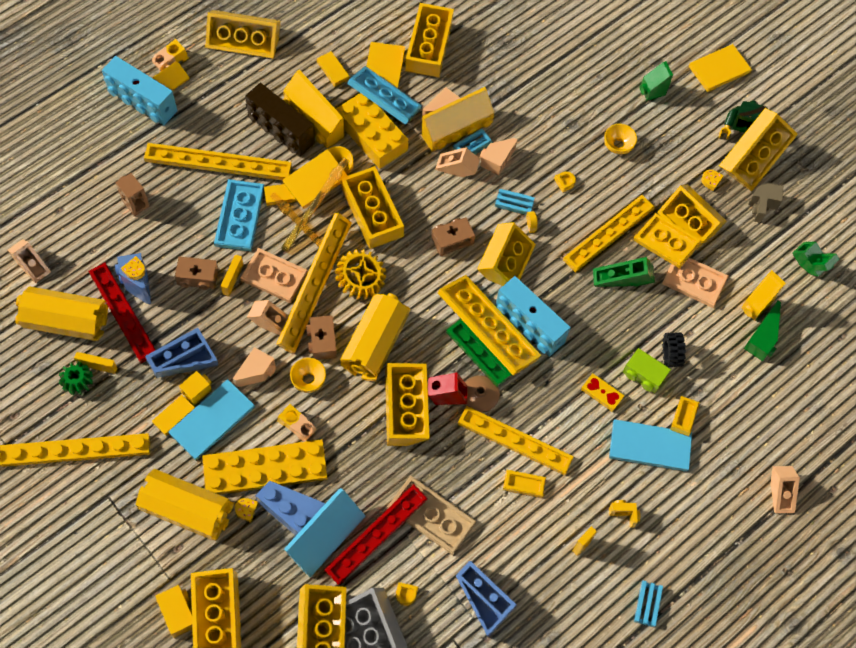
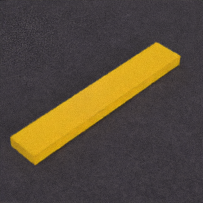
(608, 233)
(515, 440)

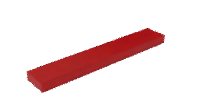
(122, 311)
(376, 535)

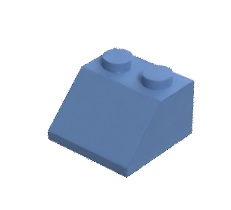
(138, 288)

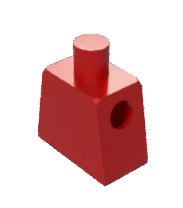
(447, 389)

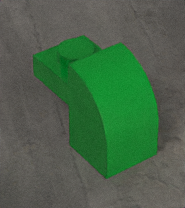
(813, 260)

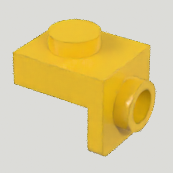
(621, 508)

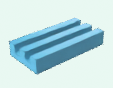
(485, 139)
(514, 199)
(652, 587)

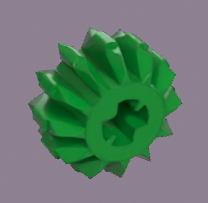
(70, 383)

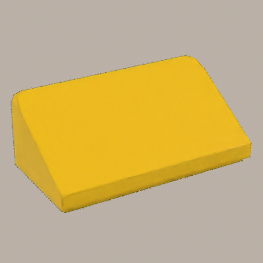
(172, 76)

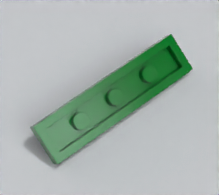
(478, 352)

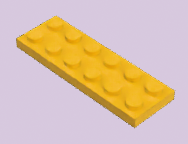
(489, 324)
(256, 467)

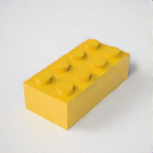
(429, 40)
(373, 130)
(372, 207)

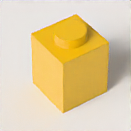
(196, 387)

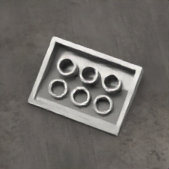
(372, 622)

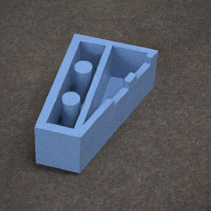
(182, 355)
(288, 506)
(486, 598)

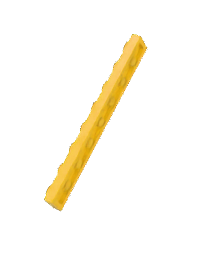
(217, 161)
(314, 283)
(74, 450)

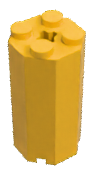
(61, 313)
(375, 336)
(184, 504)

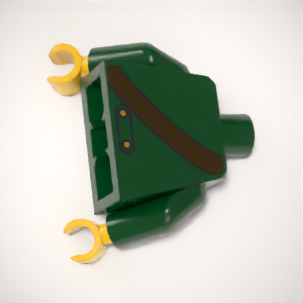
(742, 117)

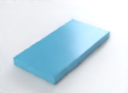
(385, 95)
(239, 215)
(211, 420)
(650, 445)
(324, 532)

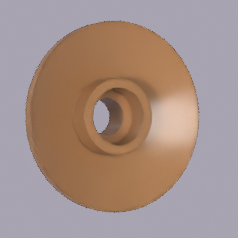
(485, 401)

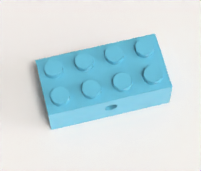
(139, 90)
(532, 316)

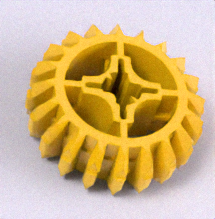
(374, 274)

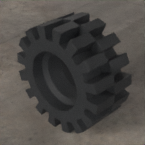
(674, 349)

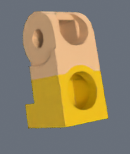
(168, 55)
(296, 422)

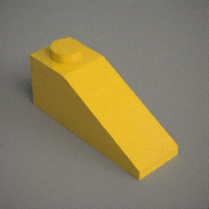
(763, 296)

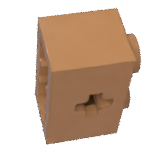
(132, 194)
(453, 236)
(196, 273)
(321, 327)

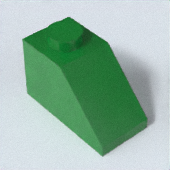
(656, 82)

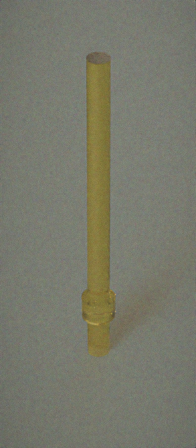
(335, 175)
(285, 208)

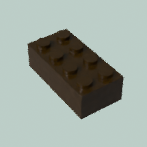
(280, 119)

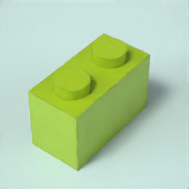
(646, 371)

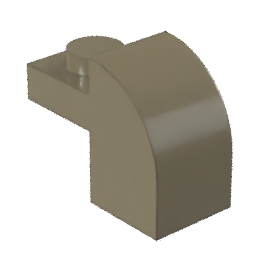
(765, 197)

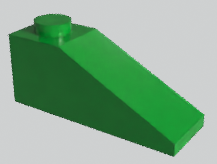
(623, 274)
(766, 335)

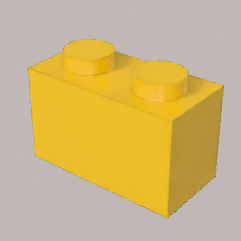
(176, 610)

